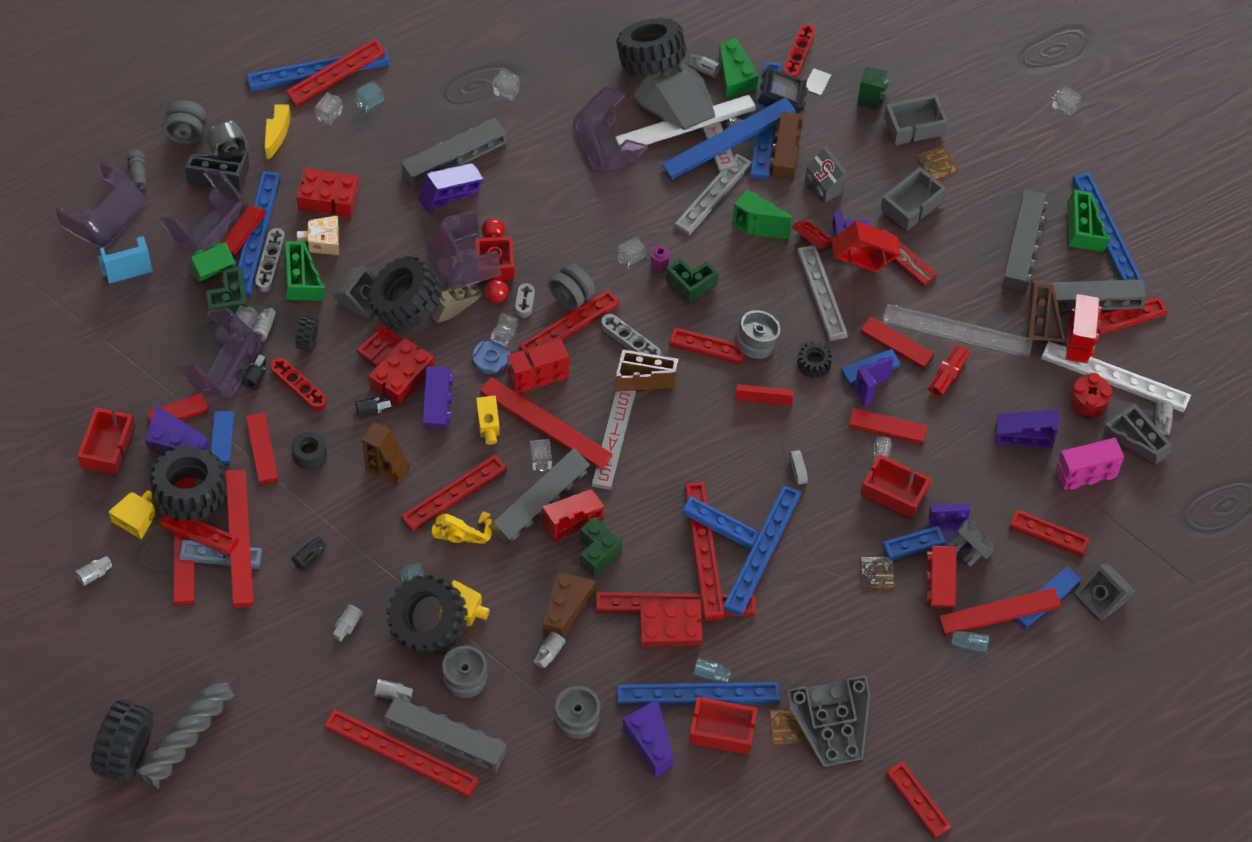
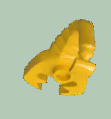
(458, 531)

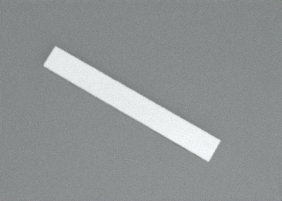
(666, 129)
(1119, 377)

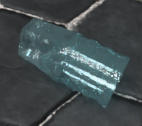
(970, 641)
(711, 670)

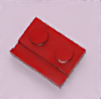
(813, 234)
(378, 346)

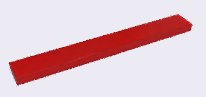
(546, 423)
(239, 527)
(705, 559)
(183, 569)
(630, 602)
(401, 753)

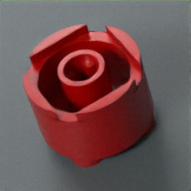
(1091, 396)

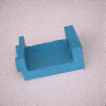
(126, 263)

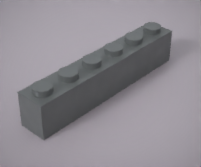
(454, 151)
(1024, 239)
(1111, 294)
(544, 491)
(446, 734)

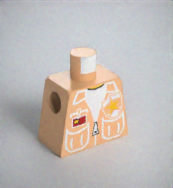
(322, 235)

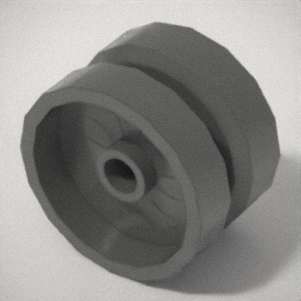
(184, 122)
(571, 286)
(757, 334)
(464, 671)
(577, 712)

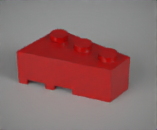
(571, 514)
(941, 577)

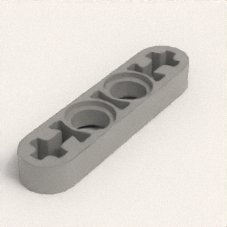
(270, 260)
(627, 341)

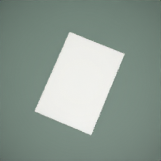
(817, 81)

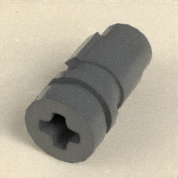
(137, 164)

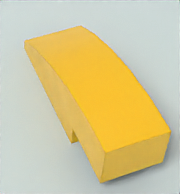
(276, 129)

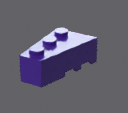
(449, 184)
(437, 397)
(1027, 428)
(169, 432)
(649, 737)

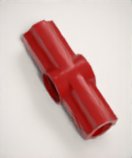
(948, 371)

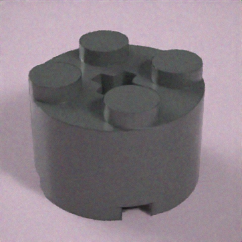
(227, 138)

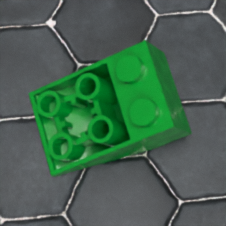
(760, 217)
(210, 262)

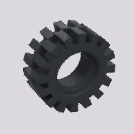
(307, 333)
(817, 350)

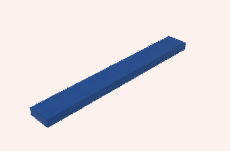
(299, 72)
(727, 139)
(763, 142)
(254, 244)
(1116, 248)
(762, 551)
(688, 692)

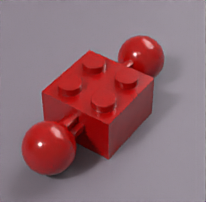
(493, 231)

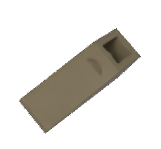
(455, 301)

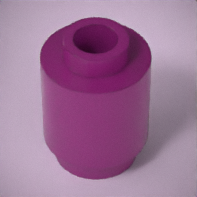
(659, 258)

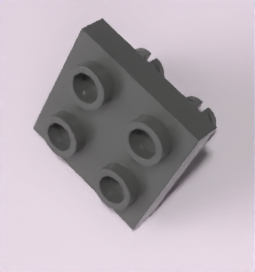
(981, 544)

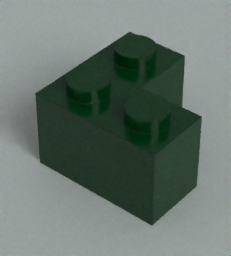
(872, 87)
(691, 283)
(233, 294)
(601, 547)

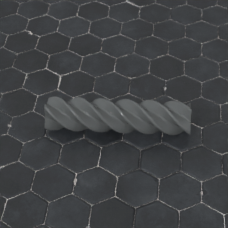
(184, 732)

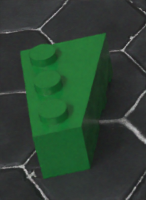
(736, 69)
(1084, 223)
(301, 277)

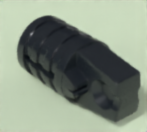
(255, 373)
(371, 406)
(308, 553)

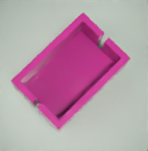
(1089, 464)

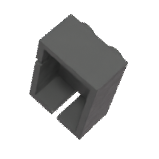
(915, 119)
(912, 199)

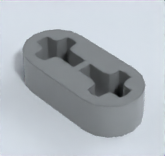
(529, 300)
(798, 467)

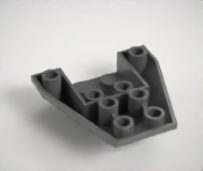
(676, 96)
(833, 718)

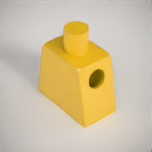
(488, 418)
(134, 513)
(473, 604)

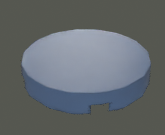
(490, 357)

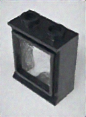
(781, 85)

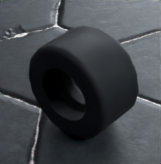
(311, 460)

